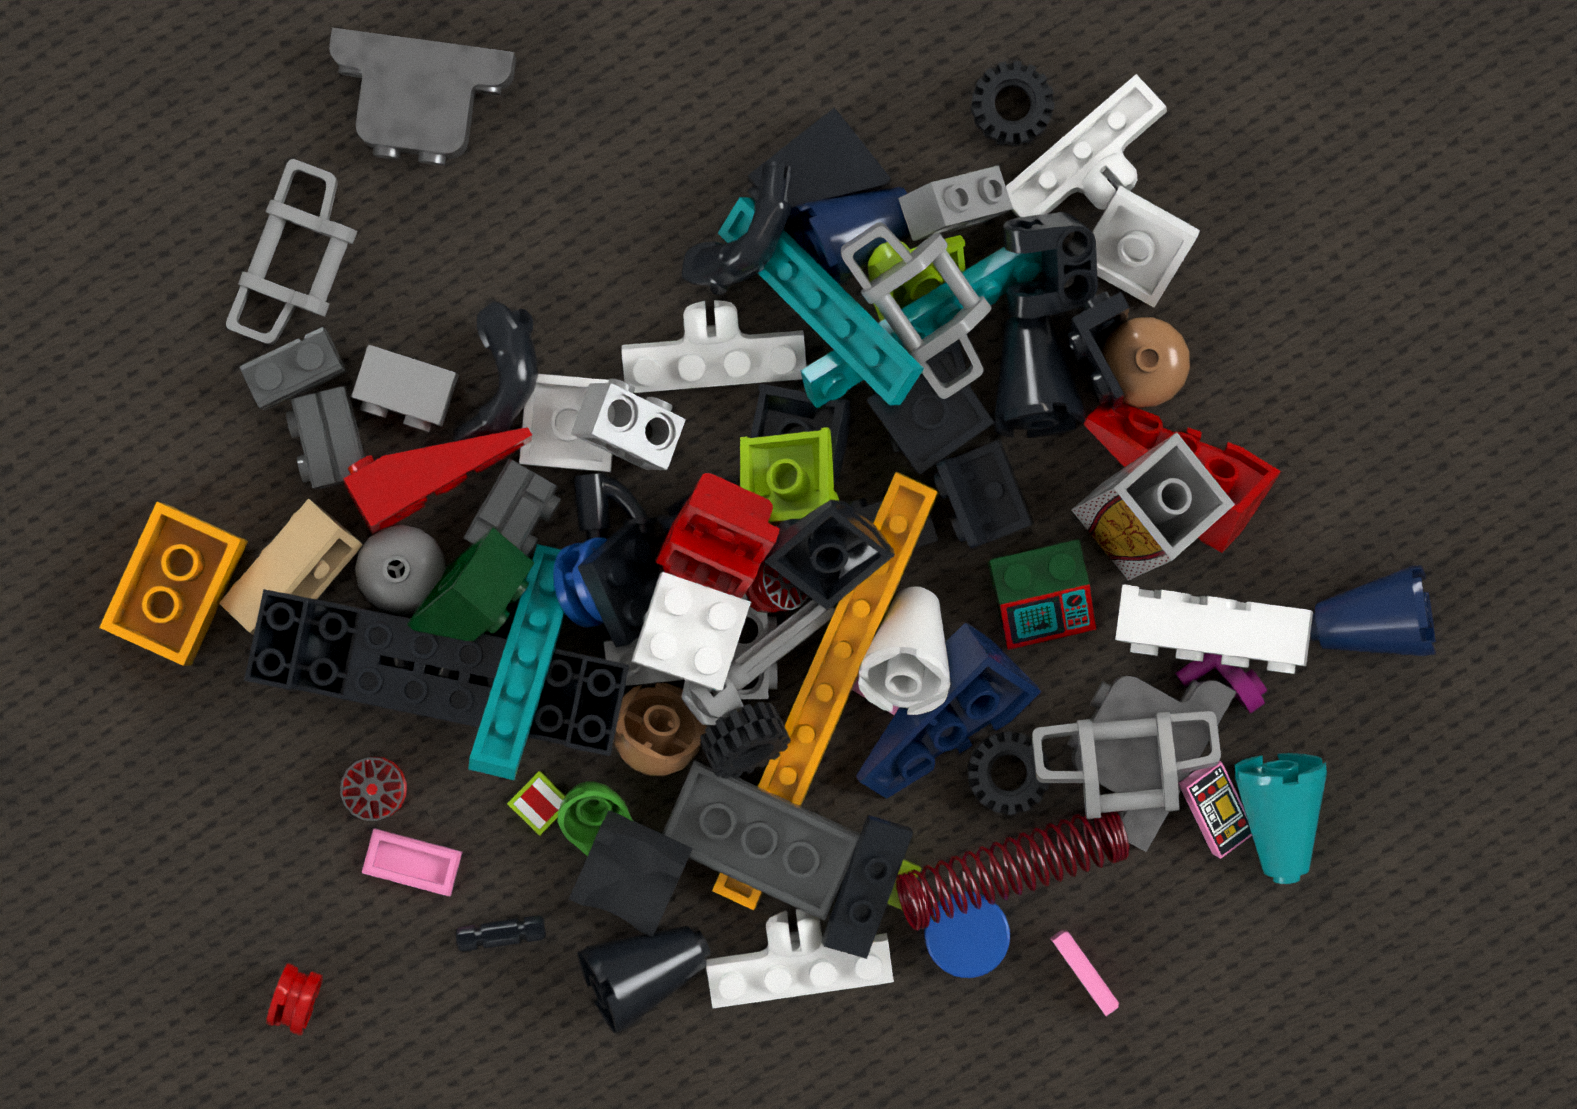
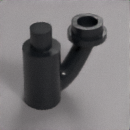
(593, 509)

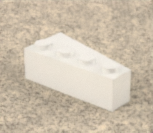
(1214, 627)

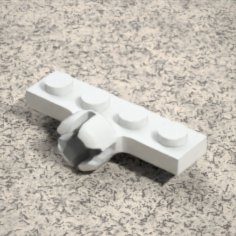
(1089, 154)
(713, 355)
(794, 966)

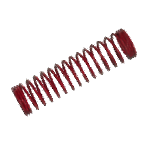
(916, 901)

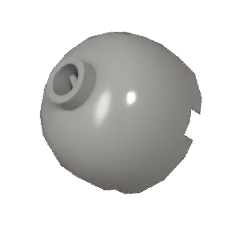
(422, 562)

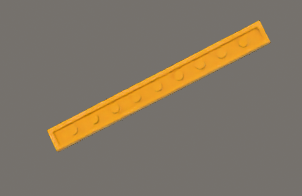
(839, 659)

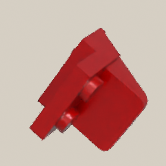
(719, 537)

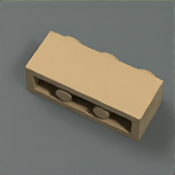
(296, 562)

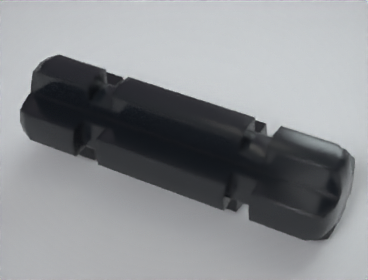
(500, 933)

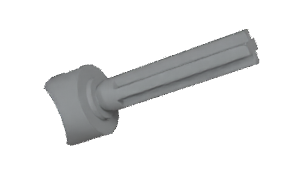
(753, 663)

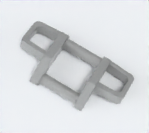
(279, 214)
(878, 292)
(1158, 726)

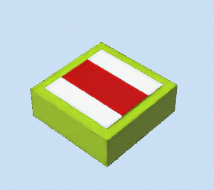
(538, 803)

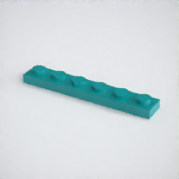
(991, 277)
(831, 311)
(520, 673)

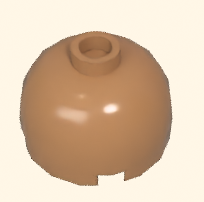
(1147, 360)
(657, 730)

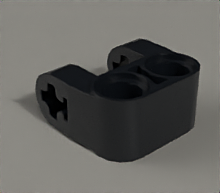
(1059, 263)

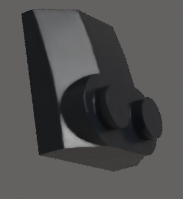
(791, 411)
(829, 551)

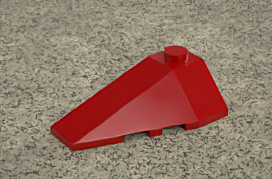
(1242, 475)
(399, 482)

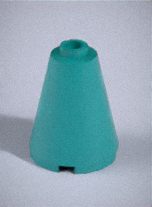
(1282, 810)

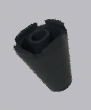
(1035, 382)
(641, 971)

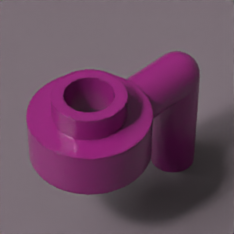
(1247, 685)

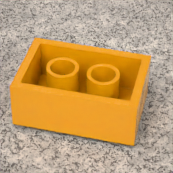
(173, 584)

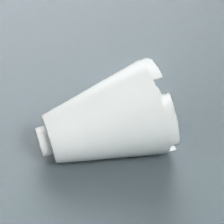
(908, 656)

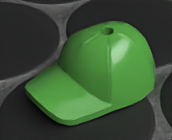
(573, 813)

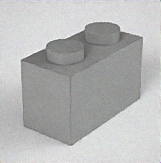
(404, 387)

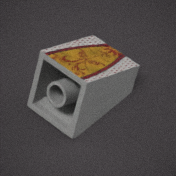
(1153, 508)

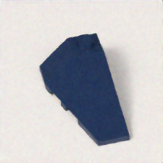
(982, 691)

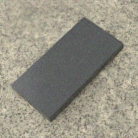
(762, 839)

